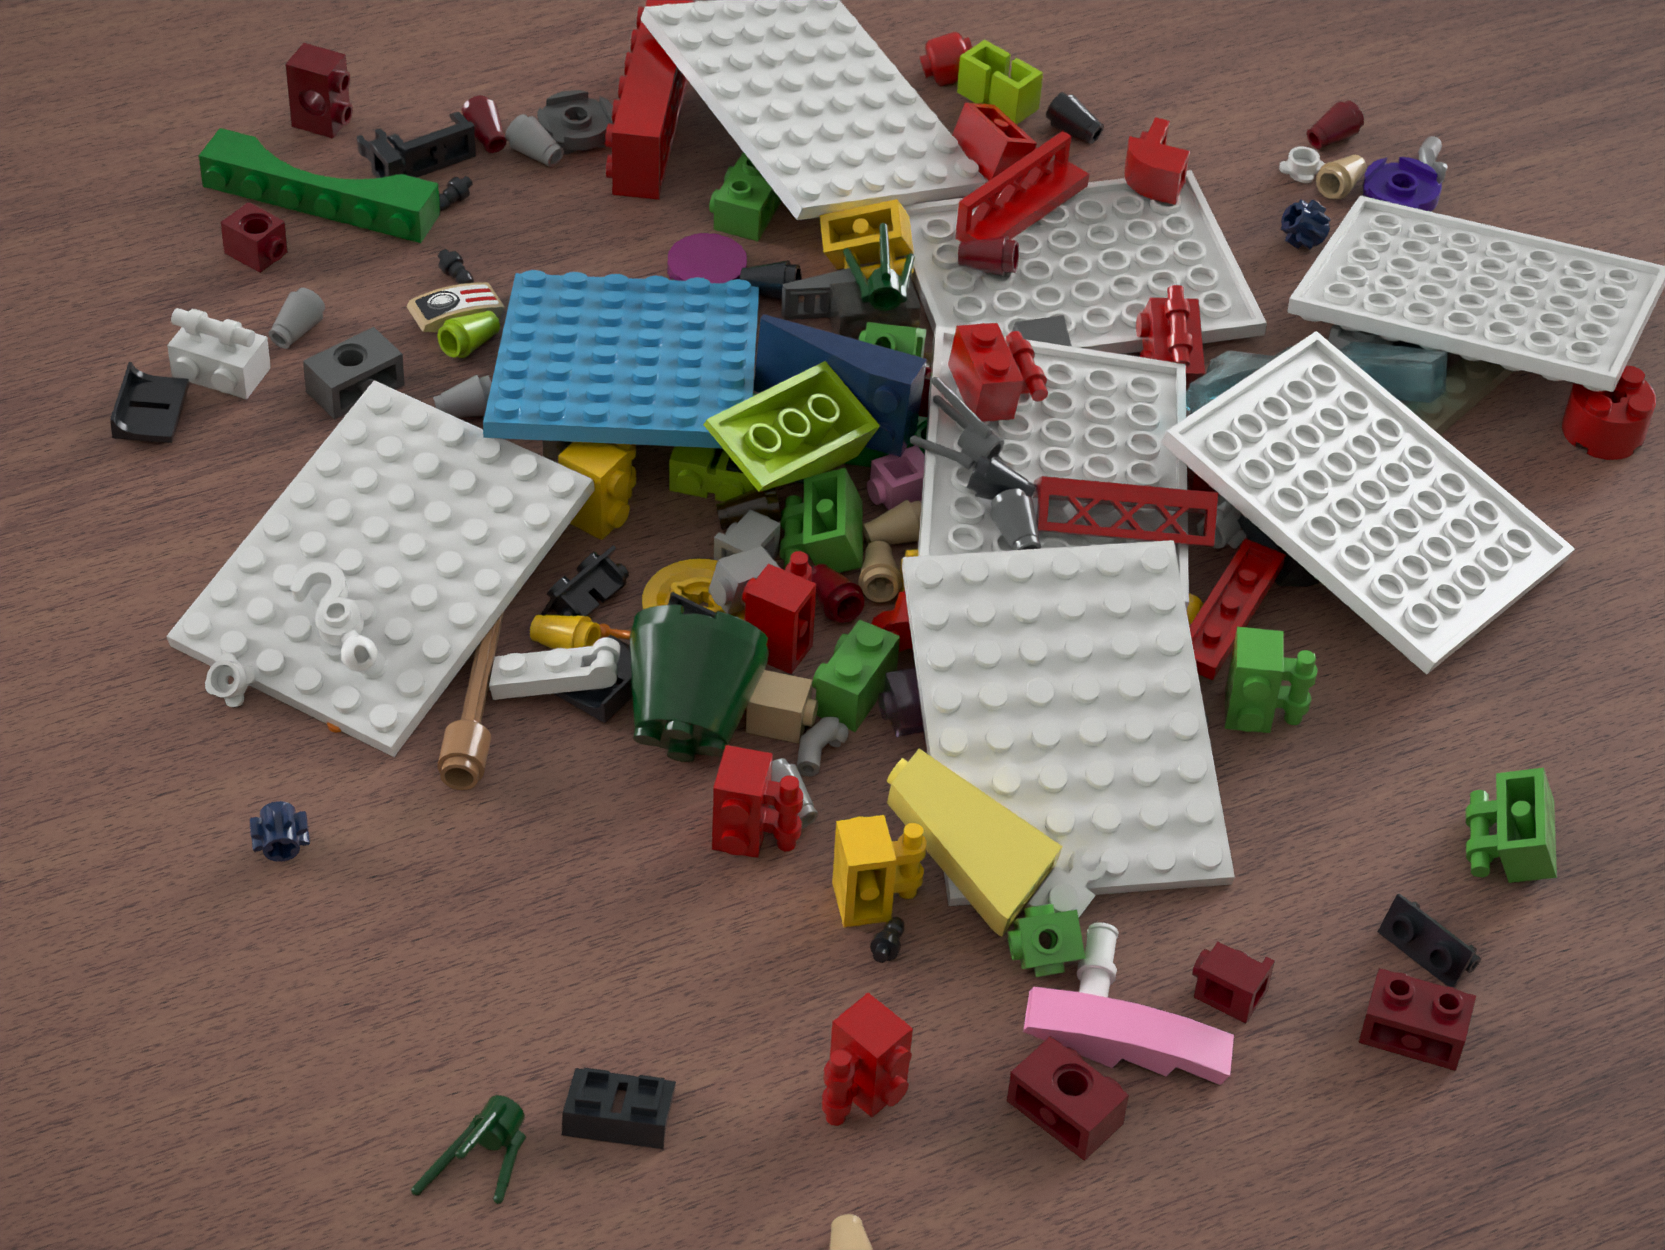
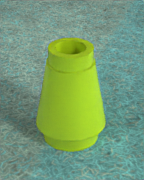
(466, 333)

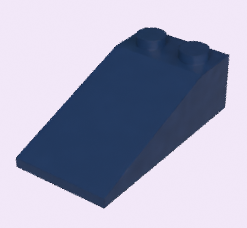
(879, 377)

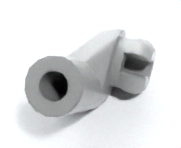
(1428, 154)
(815, 739)

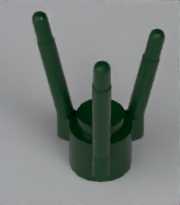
(884, 287)
(492, 1129)

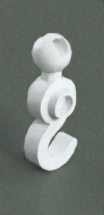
(336, 616)

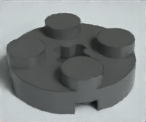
(581, 134)

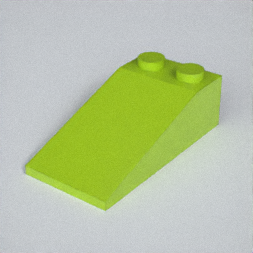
(794, 429)

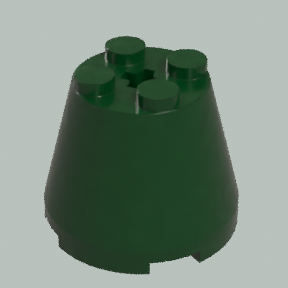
(692, 678)

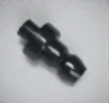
(456, 190)
(452, 264)
(887, 943)

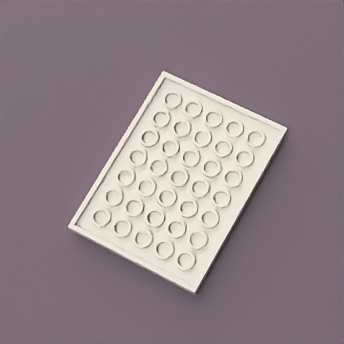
(813, 103)
(1093, 264)
(1481, 293)
(1094, 425)
(1369, 499)
(432, 552)
(1074, 704)

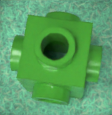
(1064, 936)

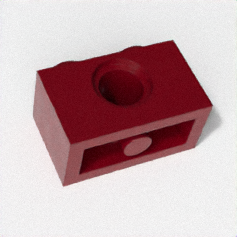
(318, 90)
(1076, 1121)

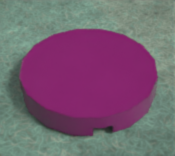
(706, 257)

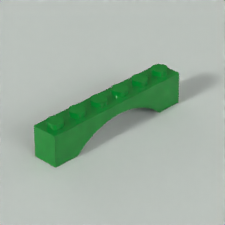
(387, 205)

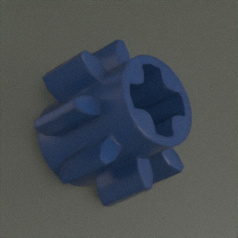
(1305, 224)
(279, 831)

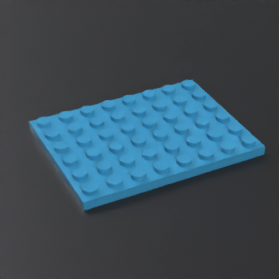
(621, 359)

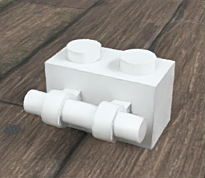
(217, 353)

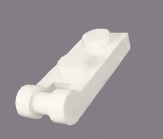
(555, 670)

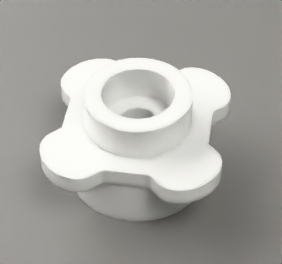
(1302, 164)
(218, 675)

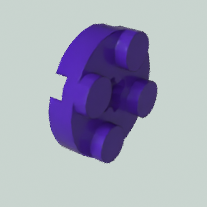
(1385, 182)

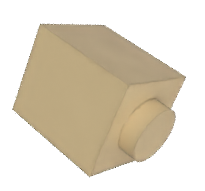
(781, 707)

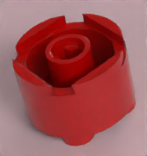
(1610, 421)

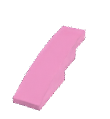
(1125, 1030)

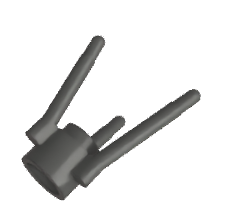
(975, 439)

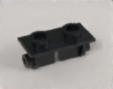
(595, 575)
(1428, 942)

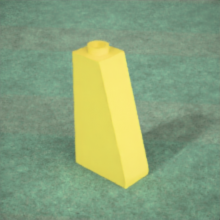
(973, 838)

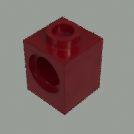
(254, 237)

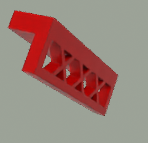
(1021, 200)
(1126, 496)
(1232, 604)

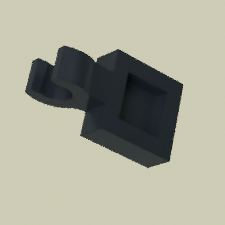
(383, 157)

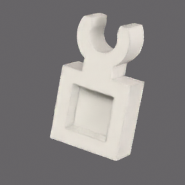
(1068, 890)

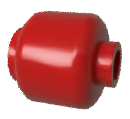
(943, 57)

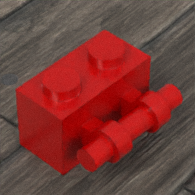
(991, 138)
(1173, 331)
(994, 371)
(784, 609)
(743, 804)
(866, 1060)

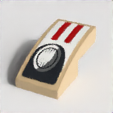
(454, 301)

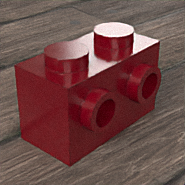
(1417, 1019)

